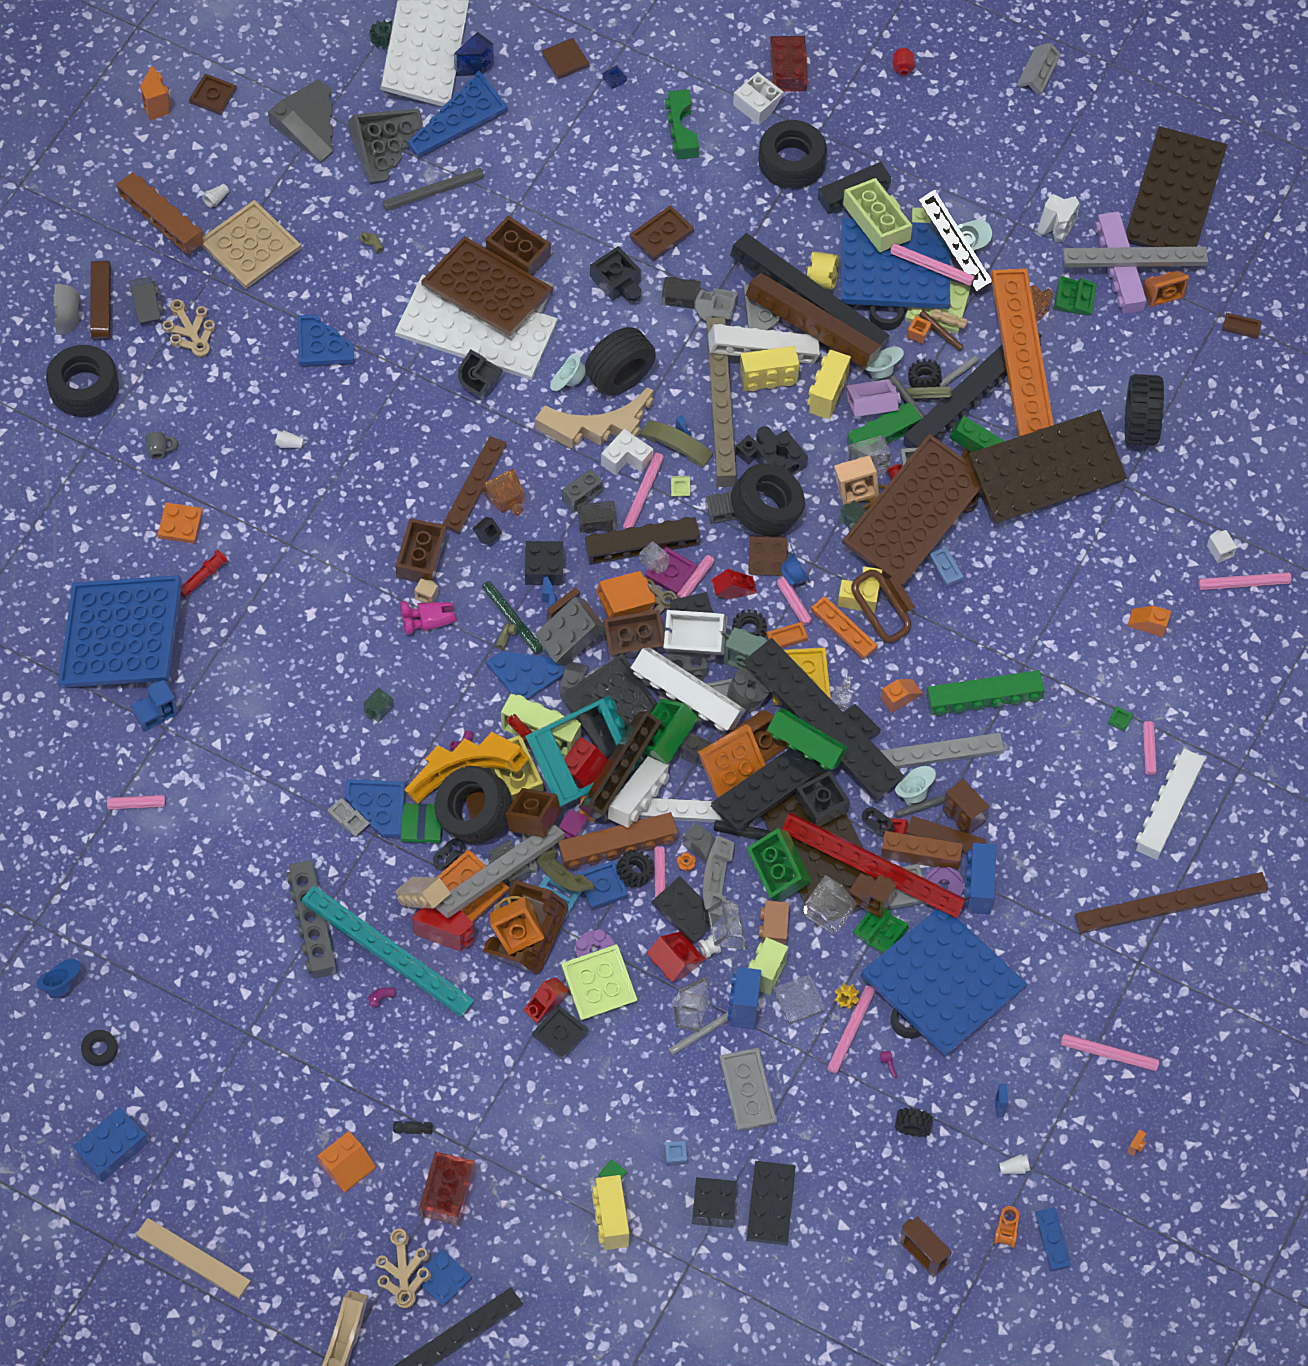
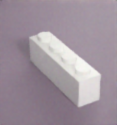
(638, 792)

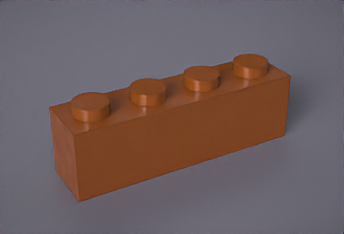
(921, 850)

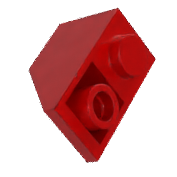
(733, 584)
(546, 999)

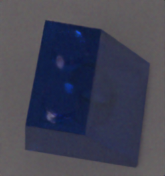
(474, 56)

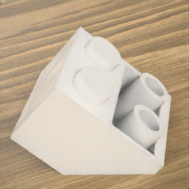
(757, 98)

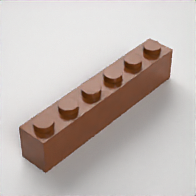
(160, 213)
(617, 840)

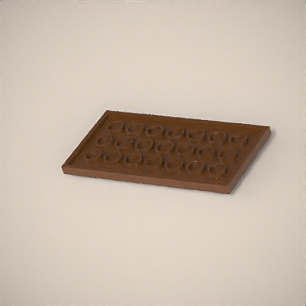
(914, 510)

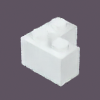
(626, 449)

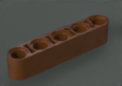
(100, 300)

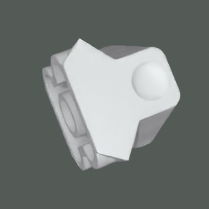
(1058, 216)

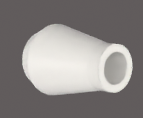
(215, 195)
(288, 440)
(1015, 1165)

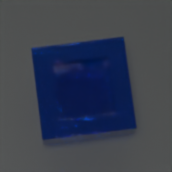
(614, 77)

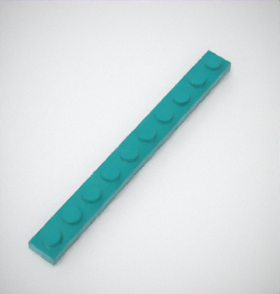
(387, 951)

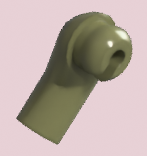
(372, 240)
(508, 629)

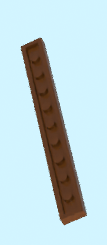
(1171, 902)

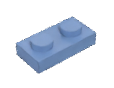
(946, 566)

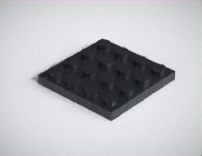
(622, 686)

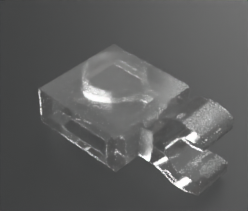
(843, 695)

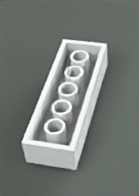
(688, 689)

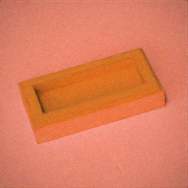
(788, 635)

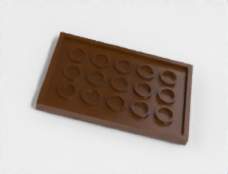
(487, 286)

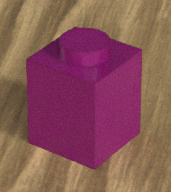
(573, 824)

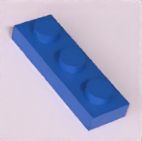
(1053, 1239)

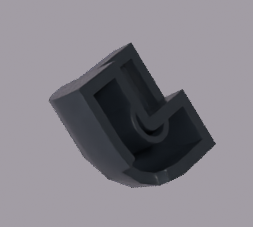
(478, 374)

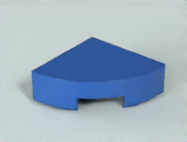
(680, 425)

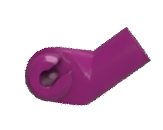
(467, 735)
(380, 993)

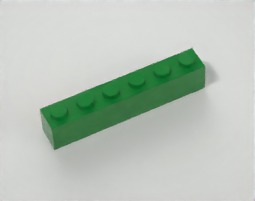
(985, 693)

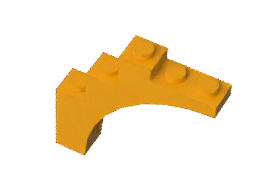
(492, 752)

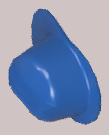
(793, 571)
(59, 979)

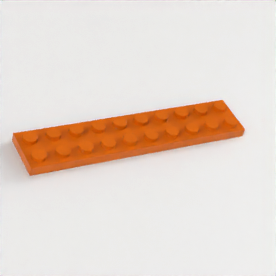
(1022, 350)

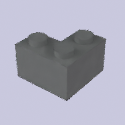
(144, 298)

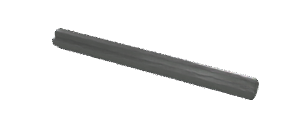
(432, 189)

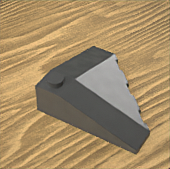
(306, 119)
(382, 138)

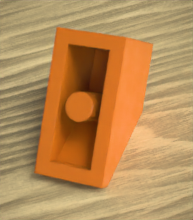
(1150, 619)
(900, 693)

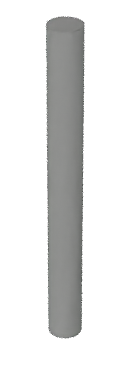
(953, 375)
(697, 1035)

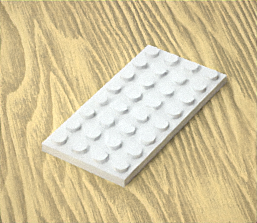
(423, 49)
(450, 329)

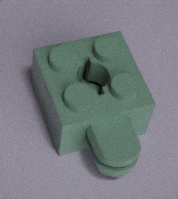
(740, 646)

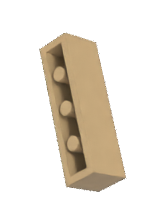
(422, 892)

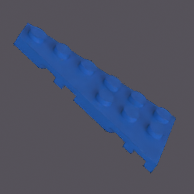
(463, 112)

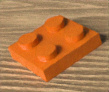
(180, 523)

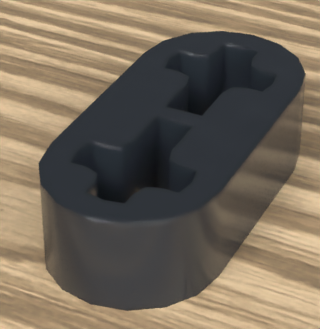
(880, 818)
(445, 852)

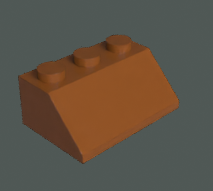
(767, 744)

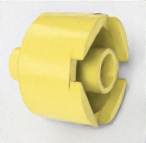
(824, 269)

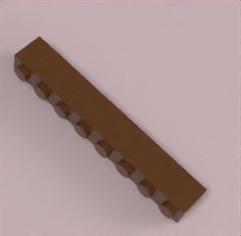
(813, 320)

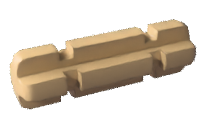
(949, 318)

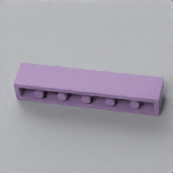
(1125, 279)

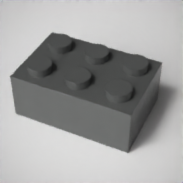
(570, 631)

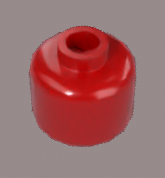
(904, 61)

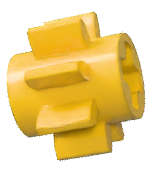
(846, 995)

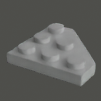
(759, 316)

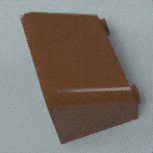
(550, 914)

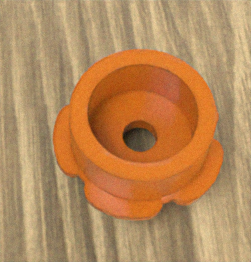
(686, 866)

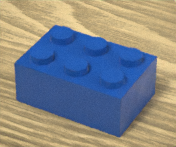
(980, 878)
(744, 998)
(110, 1144)

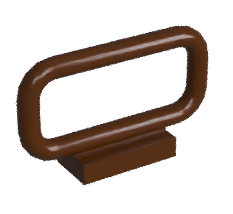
(896, 595)

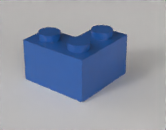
(156, 708)

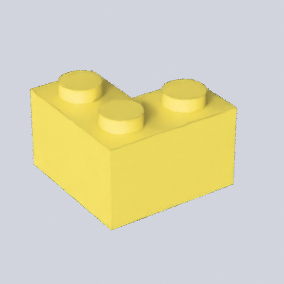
(868, 589)

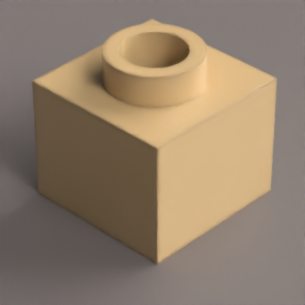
(426, 591)

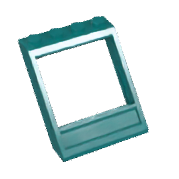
(551, 760)

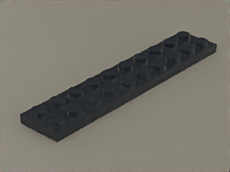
(809, 702)
(777, 780)

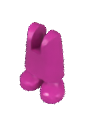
(431, 616)

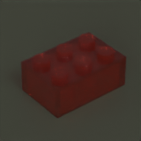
(788, 63)
(447, 1188)

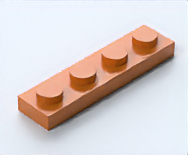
(844, 627)

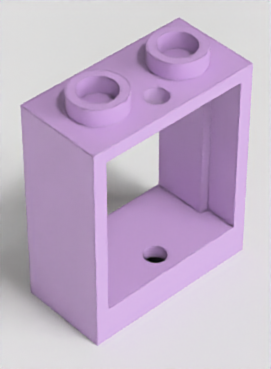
(872, 397)

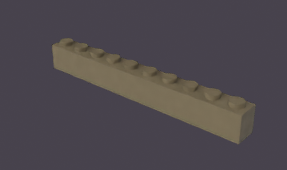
(721, 413)

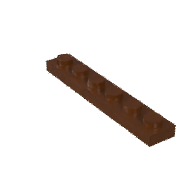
(473, 485)

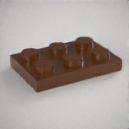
(661, 232)

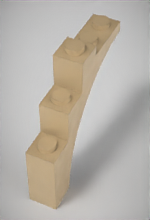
(598, 428)
(346, 1329)

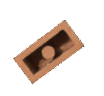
(775, 921)

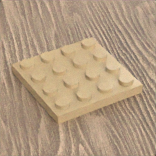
(250, 244)

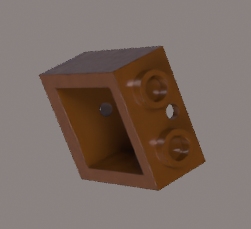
(925, 1246)

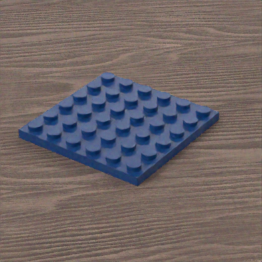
(889, 280)
(120, 631)
(943, 980)

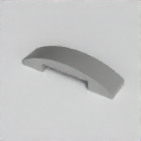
(715, 871)

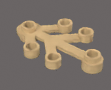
(190, 330)
(403, 1271)

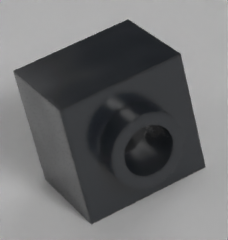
(747, 449)
(491, 530)

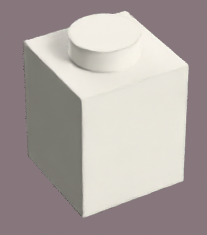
(1221, 546)

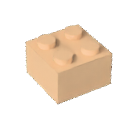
(856, 480)

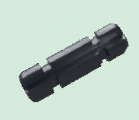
(412, 1127)

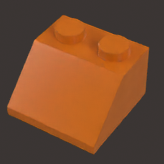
(1165, 288)
(516, 925)
(346, 1162)

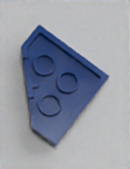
(321, 343)
(525, 673)
(378, 803)

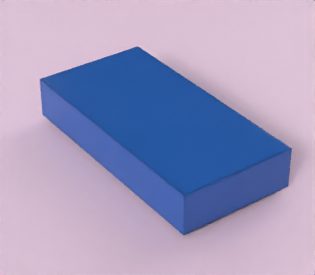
(1001, 1100)

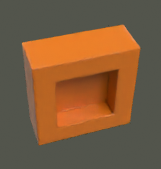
(1138, 1143)

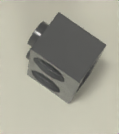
(582, 490)
(686, 661)

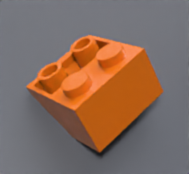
(155, 95)

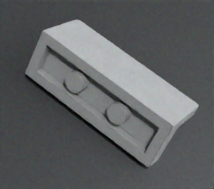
(1039, 67)

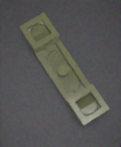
(677, 440)
(560, 874)

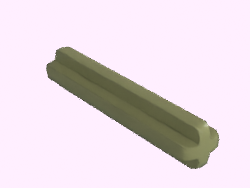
(929, 392)

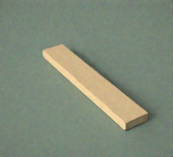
(193, 1258)

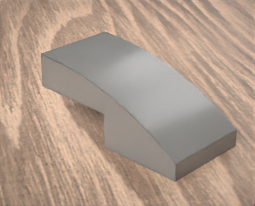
(346, 817)

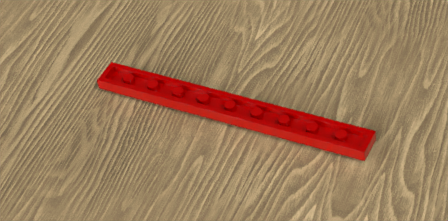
(873, 864)

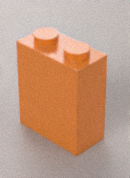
(626, 595)

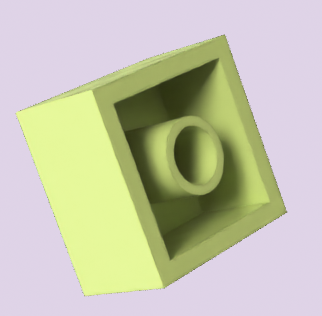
(770, 960)

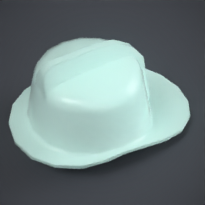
(977, 233)
(885, 362)
(569, 374)
(915, 785)

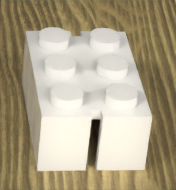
(695, 632)

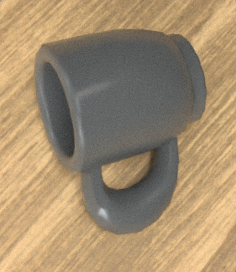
(157, 446)

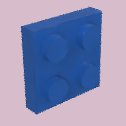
(607, 885)
(446, 1278)

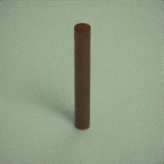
(944, 333)

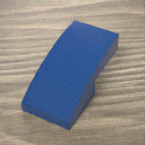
(547, 592)

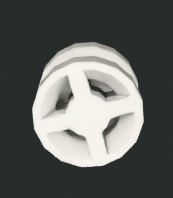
(707, 947)

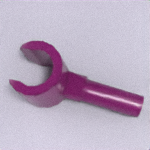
(886, 1056)

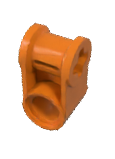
(1007, 1230)

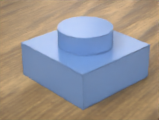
(675, 1152)

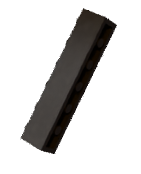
(631, 541)
(620, 764)

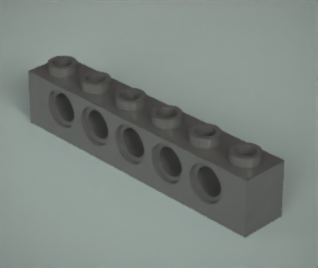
(325, 964)

